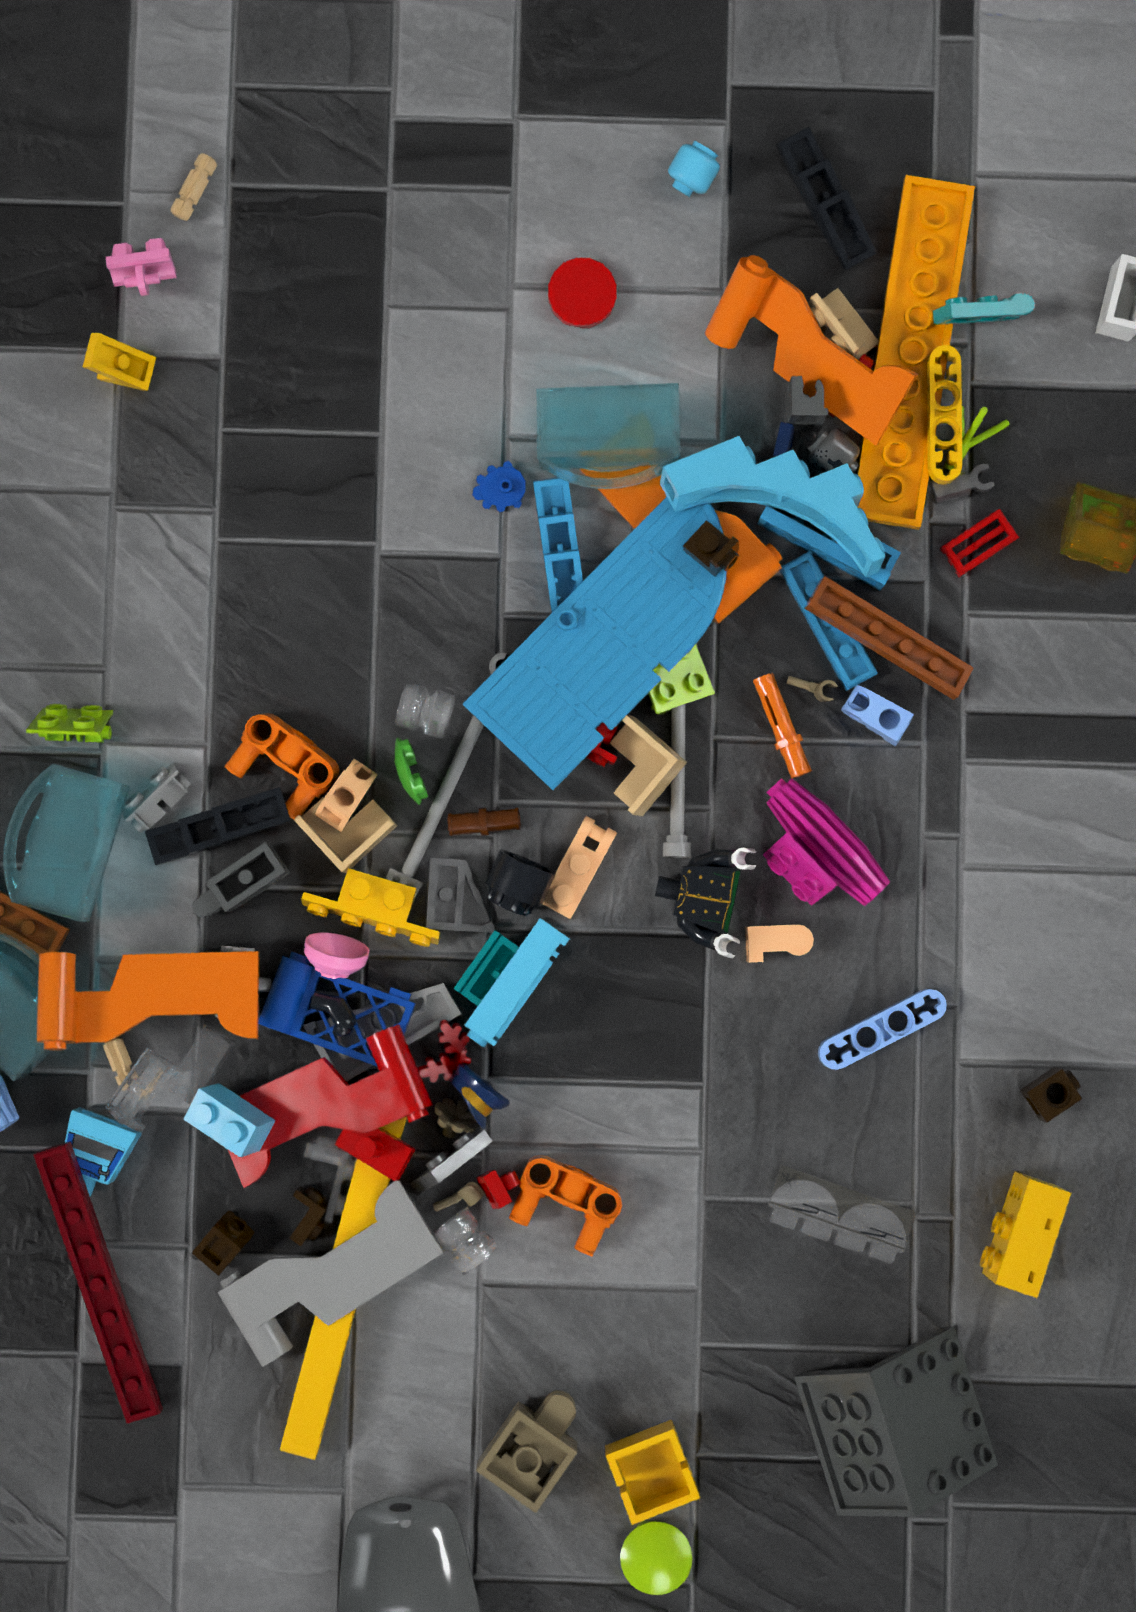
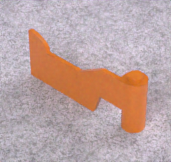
(852, 391)
(755, 561)

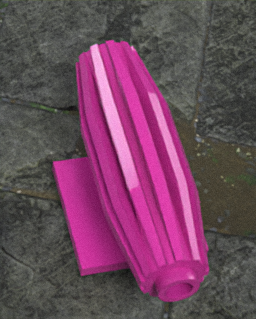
(819, 848)

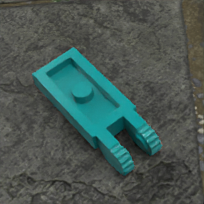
(984, 309)

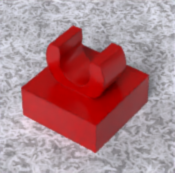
(497, 1187)

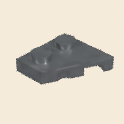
(454, 899)
(442, 1165)

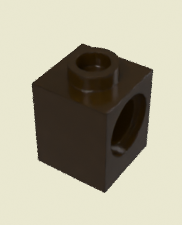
(1036, 1093)

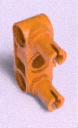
(289, 751)
(572, 1189)

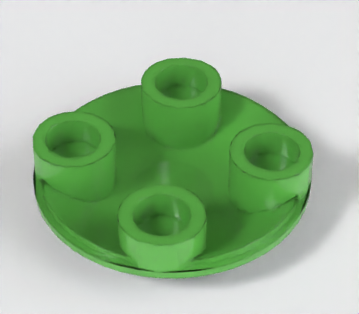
(411, 782)

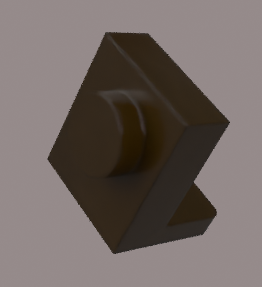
(310, 1225)

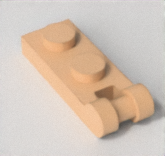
(578, 868)

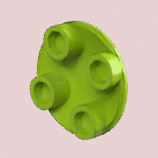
(656, 1557)

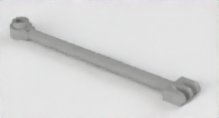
(441, 800)

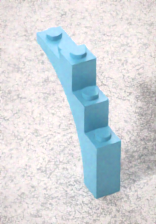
(782, 482)

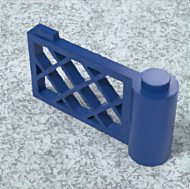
(292, 995)

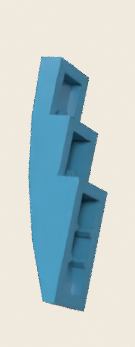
(558, 538)

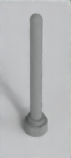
(677, 843)

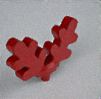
(447, 1065)

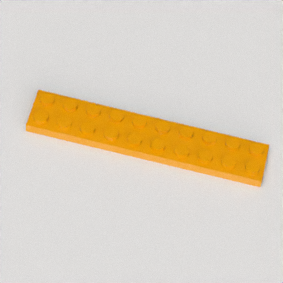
(920, 280)

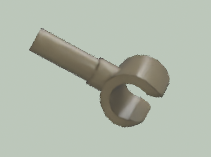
(813, 687)
(470, 1193)

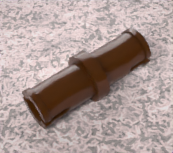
(484, 821)

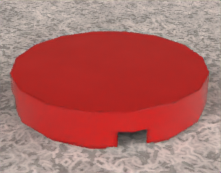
(582, 292)

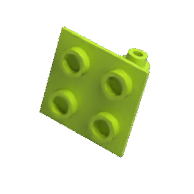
(682, 684)
(57, 721)

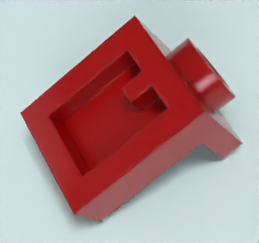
(599, 755)

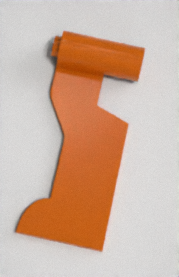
(146, 988)

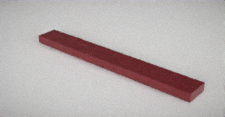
(98, 1282)

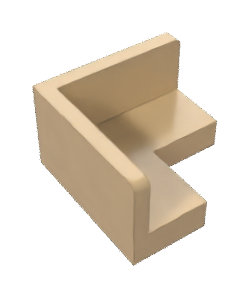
(654, 765)
(355, 840)

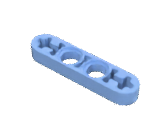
(883, 1032)

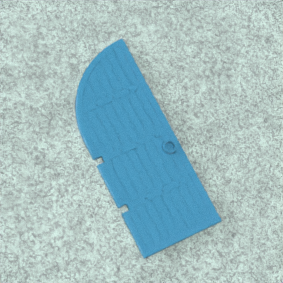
(601, 646)

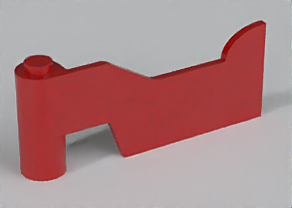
(321, 1097)

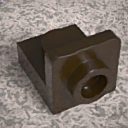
(712, 549)
(223, 1242)

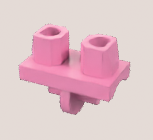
(140, 267)

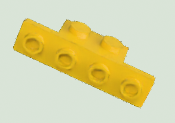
(375, 903)

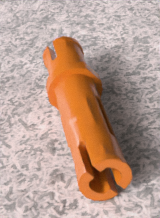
(778, 716)

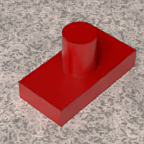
(377, 1150)

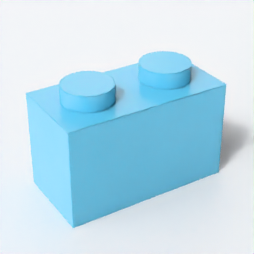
(229, 1119)

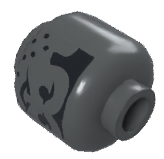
(832, 450)

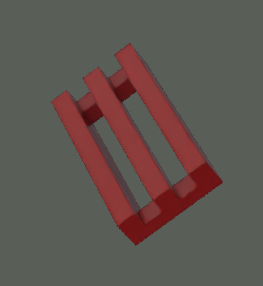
(954, 559)

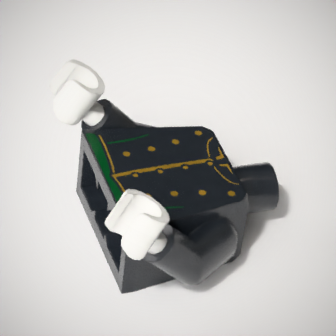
(707, 896)

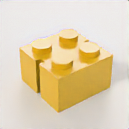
(653, 1471)

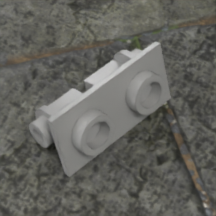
(144, 805)

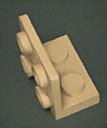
(842, 324)

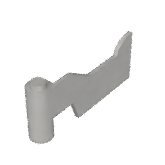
(333, 1282)

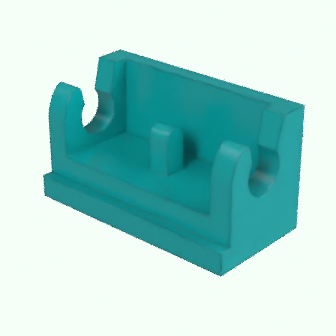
(486, 967)

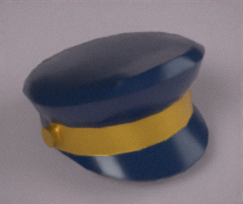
(477, 1093)

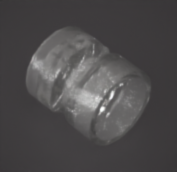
(425, 710)
(465, 1241)

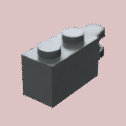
(241, 881)

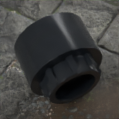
(518, 883)

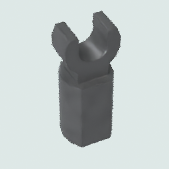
(960, 486)

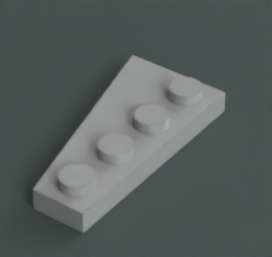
(431, 1007)

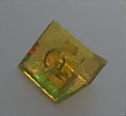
(1100, 528)

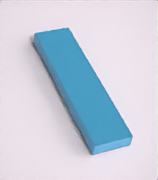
(843, 652)

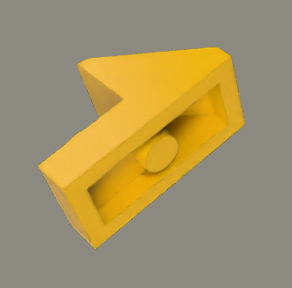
(118, 362)

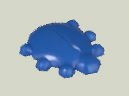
(500, 487)

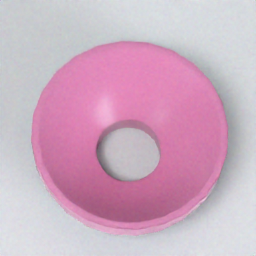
(335, 954)

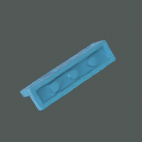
(824, 546)

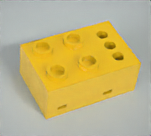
(1025, 1234)

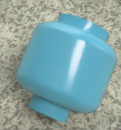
(693, 168)

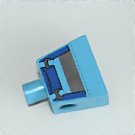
(99, 1145)

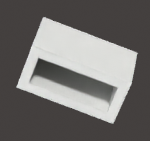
(1119, 302)

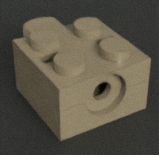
(528, 1448)

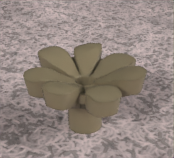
(454, 1118)

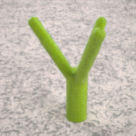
(967, 440)

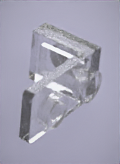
(326, 1151)

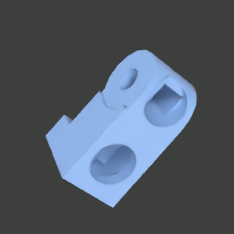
(877, 714)

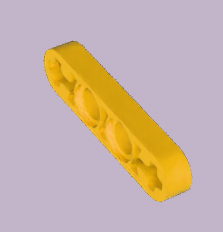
(940, 414)

